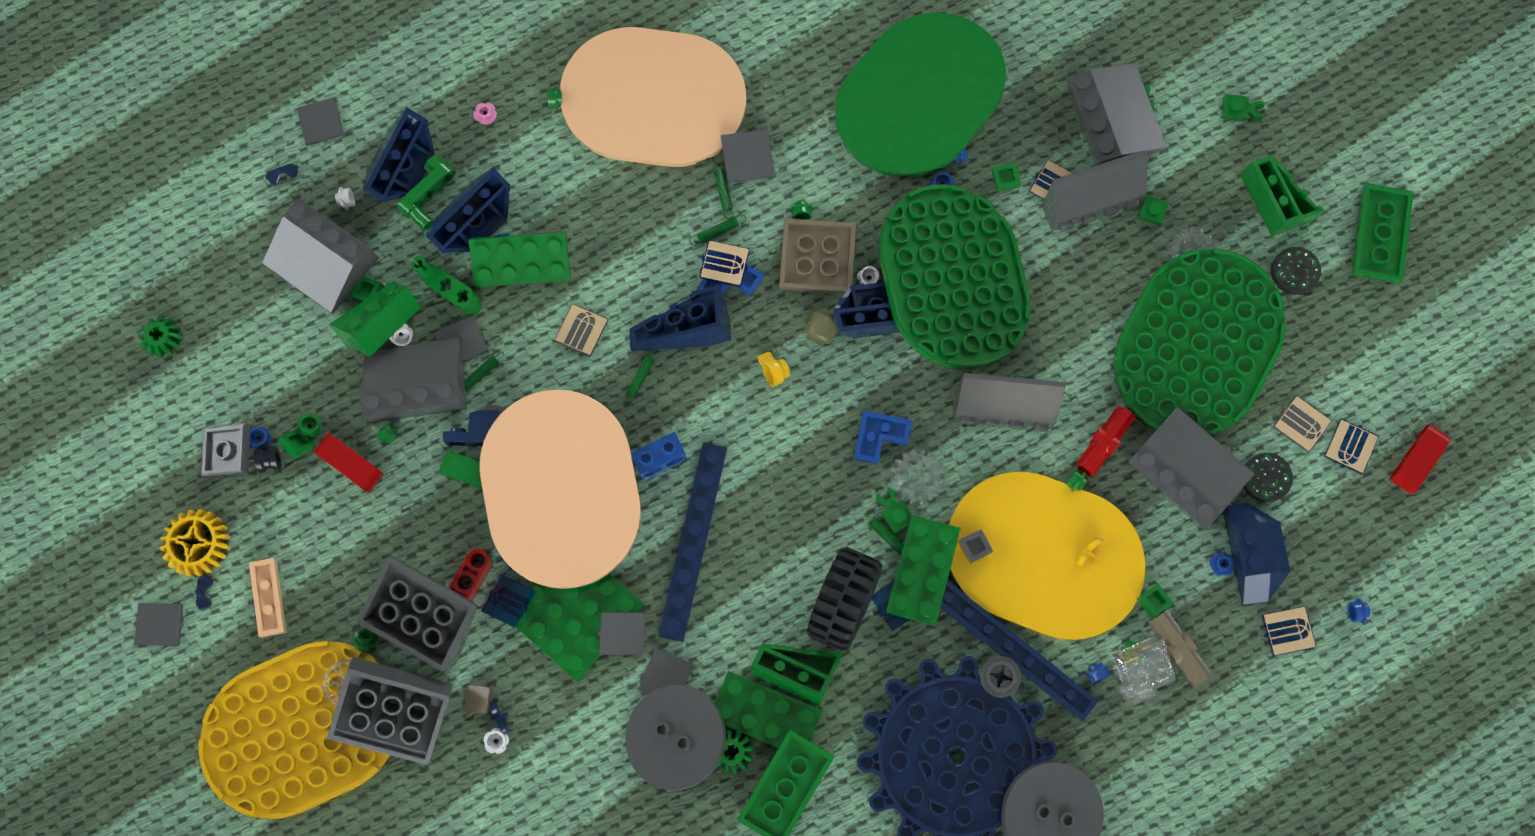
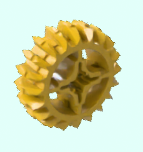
(196, 532)

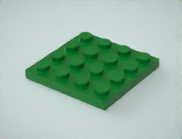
(568, 620)

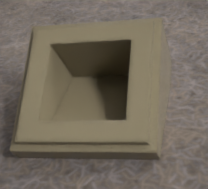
(478, 699)

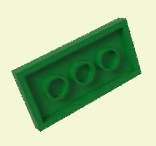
(1382, 233)
(520, 259)
(923, 570)
(764, 711)
(786, 786)

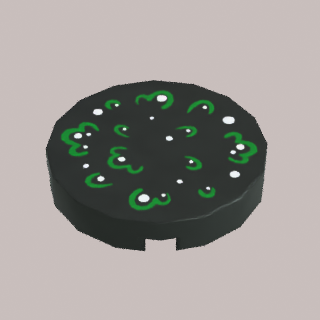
(1296, 270)
(1271, 477)

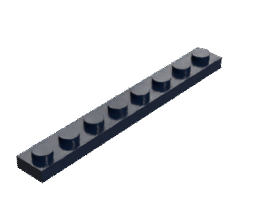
(693, 542)
(1008, 644)

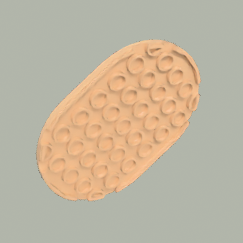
(652, 96)
(560, 489)

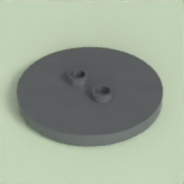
(675, 737)
(1052, 801)

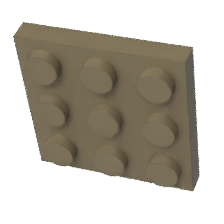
(817, 256)

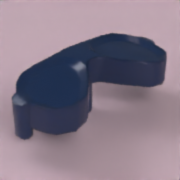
(274, 175)
(203, 584)
(499, 718)

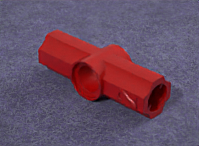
(1105, 441)

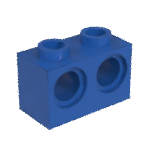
(658, 456)

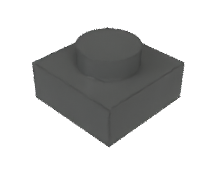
(975, 546)

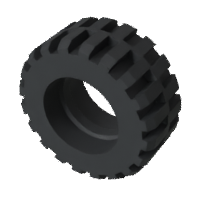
(844, 599)

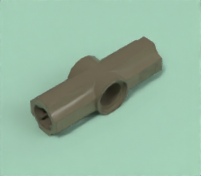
(1180, 648)

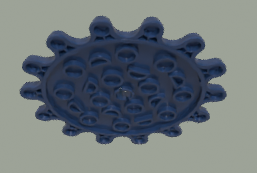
(923, 730)

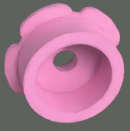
(489, 117)

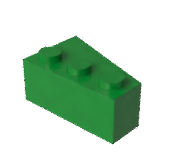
(1278, 197)
(376, 318)
(796, 670)

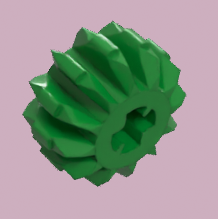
(164, 344)
(738, 757)

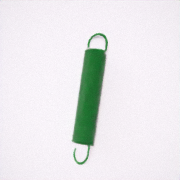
(723, 190)
(717, 230)
(479, 373)
(640, 376)
(886, 534)

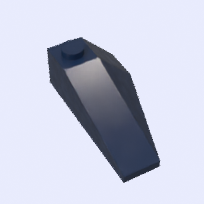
(693, 323)

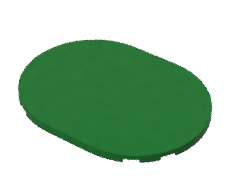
(920, 94)
(954, 277)
(1200, 340)

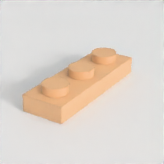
(267, 597)

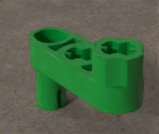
(438, 176)
(437, 279)

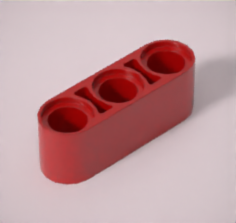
(1420, 459)
(348, 462)
(468, 570)

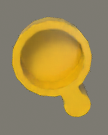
(773, 369)

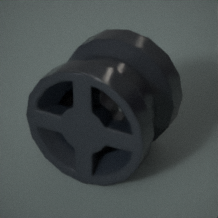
(267, 459)

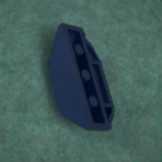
(400, 158)
(472, 214)
(864, 312)
(1257, 550)

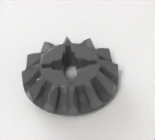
(1010, 670)

